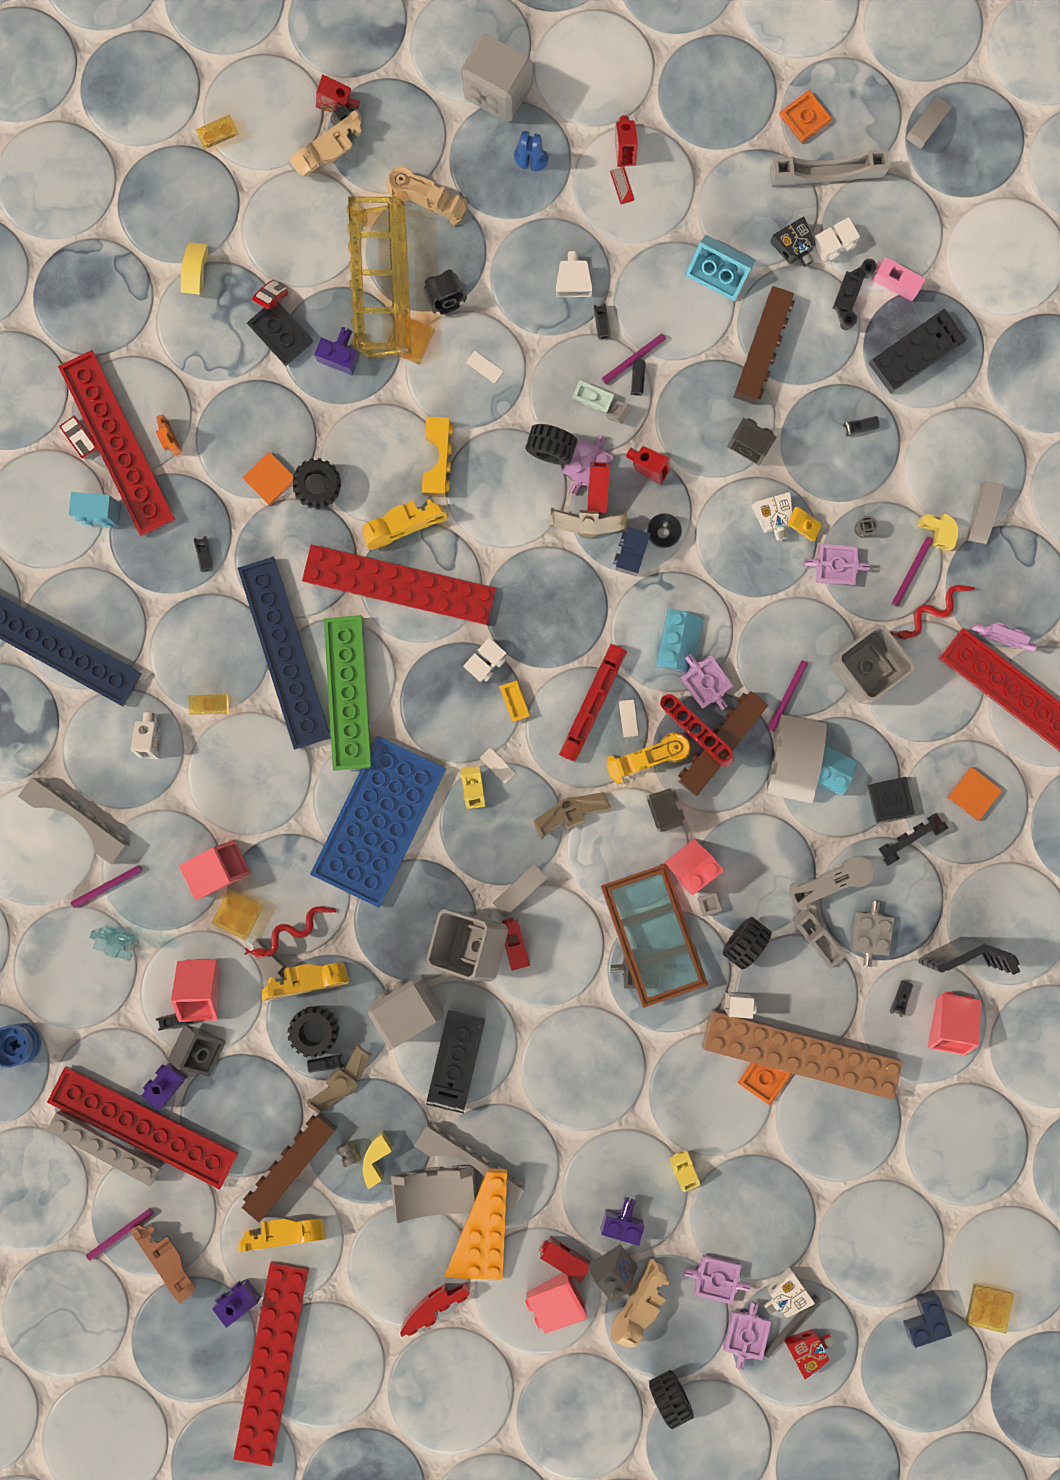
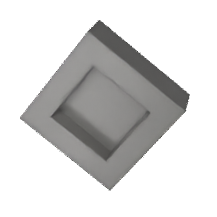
(618, 412)
(709, 904)

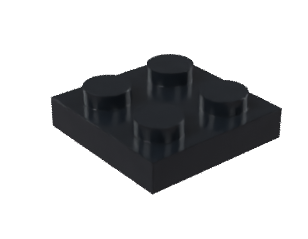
(891, 799)

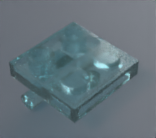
(115, 942)

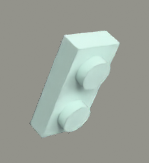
(593, 397)

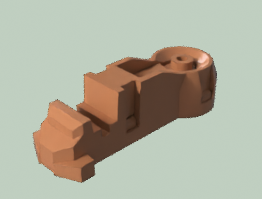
(166, 1262)

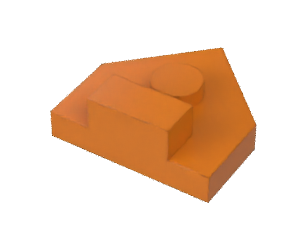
(167, 436)

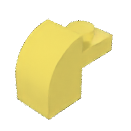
(945, 530)
(472, 787)
(684, 1171)

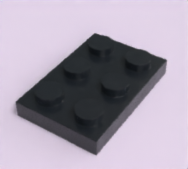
(280, 333)

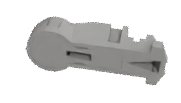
(853, 872)

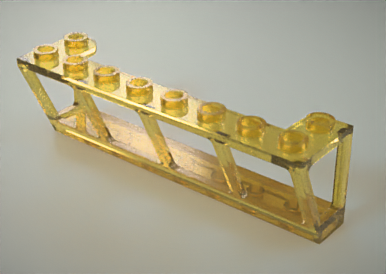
(399, 275)

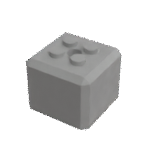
(496, 77)
(887, 663)
(455, 941)
(404, 1010)

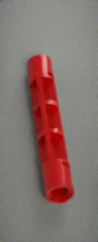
(593, 702)

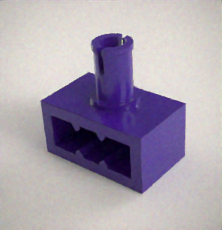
(337, 354)
(164, 1085)
(623, 1225)
(236, 1302)

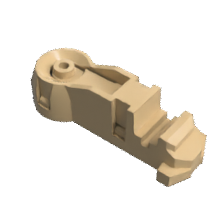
(328, 146)
(424, 192)
(641, 1307)

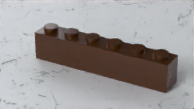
(763, 345)
(730, 732)
(289, 1167)

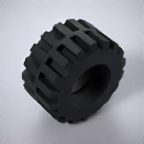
(551, 444)
(316, 467)
(747, 943)
(308, 1047)
(671, 1399)

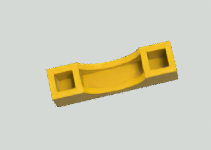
(435, 481)

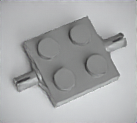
(872, 933)

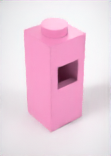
(898, 279)

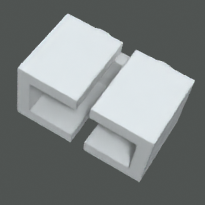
(831, 242)
(492, 654)
(739, 1005)

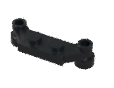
(849, 291)
(934, 824)

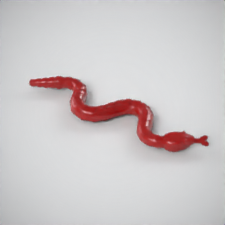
(905, 634)
(260, 952)

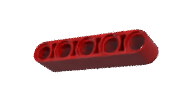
(692, 722)

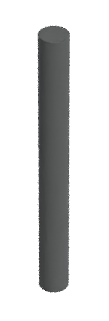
(790, 1328)

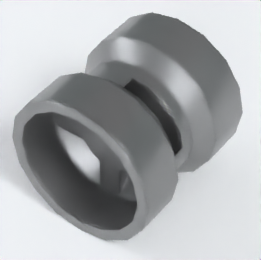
(862, 530)
(348, 1153)

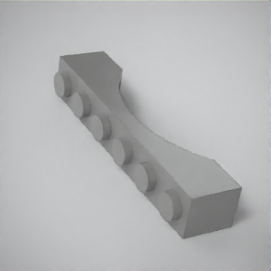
(800, 171)
(105, 842)
(80, 1134)
(437, 1143)

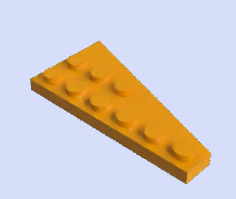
(482, 1238)

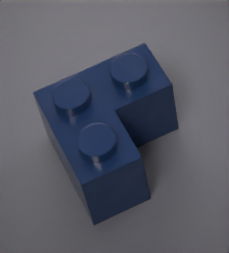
(633, 548)
(932, 1322)

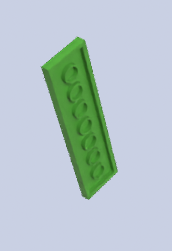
(347, 693)

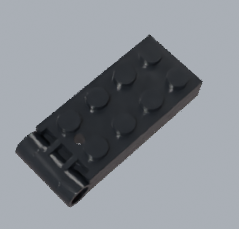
(917, 350)
(455, 1061)

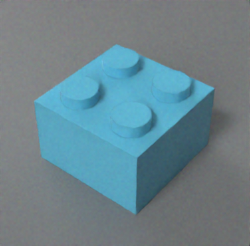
(94, 509)

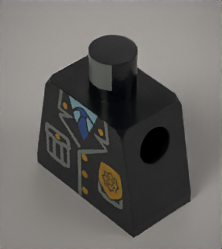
(795, 242)

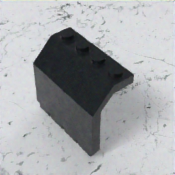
(963, 950)

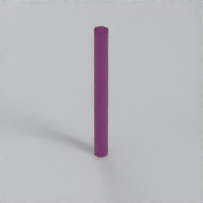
(631, 360)
(912, 571)
(787, 696)
(106, 886)
(119, 1234)

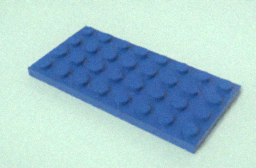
(378, 822)

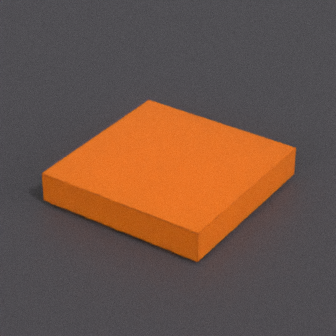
(805, 116)
(269, 478)
(974, 793)
(763, 1081)

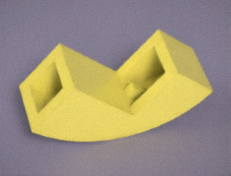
(193, 268)
(377, 1149)

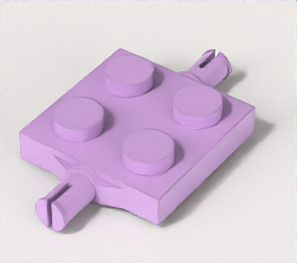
(583, 454)
(837, 564)
(999, 633)
(706, 681)
(717, 1279)
(747, 1335)

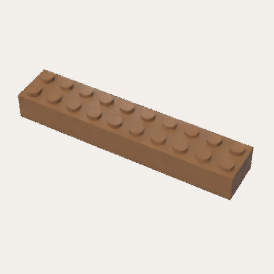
(802, 1054)

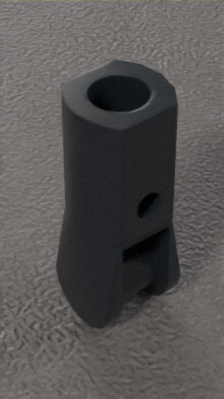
(338, 115)
(602, 323)
(638, 377)
(863, 425)
(204, 557)
(903, 994)
(174, 1022)
(321, 1064)

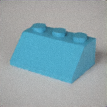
(720, 267)
(679, 639)
(836, 771)

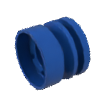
(14, 1054)

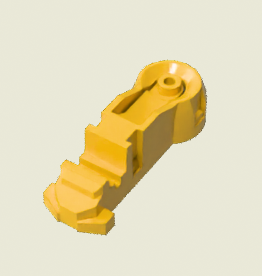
(401, 522)
(672, 748)
(306, 979)
(282, 1233)

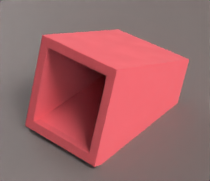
(693, 867)
(214, 869)
(196, 990)
(955, 1024)
(556, 1303)

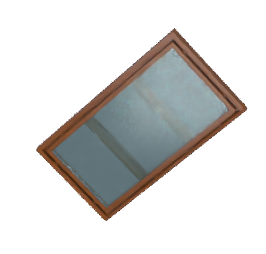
(654, 935)

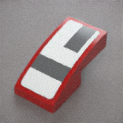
(270, 294)
(78, 436)

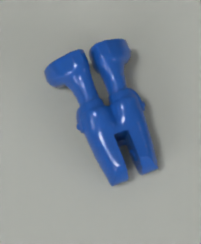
(530, 147)

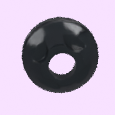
(664, 521)

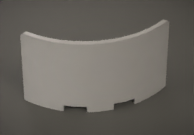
(797, 759)
(433, 1192)

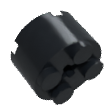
(444, 292)

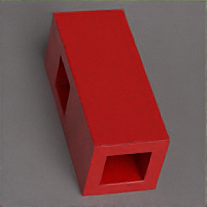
(598, 486)
(515, 945)
(564, 1259)

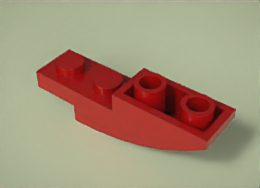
(426, 1311)

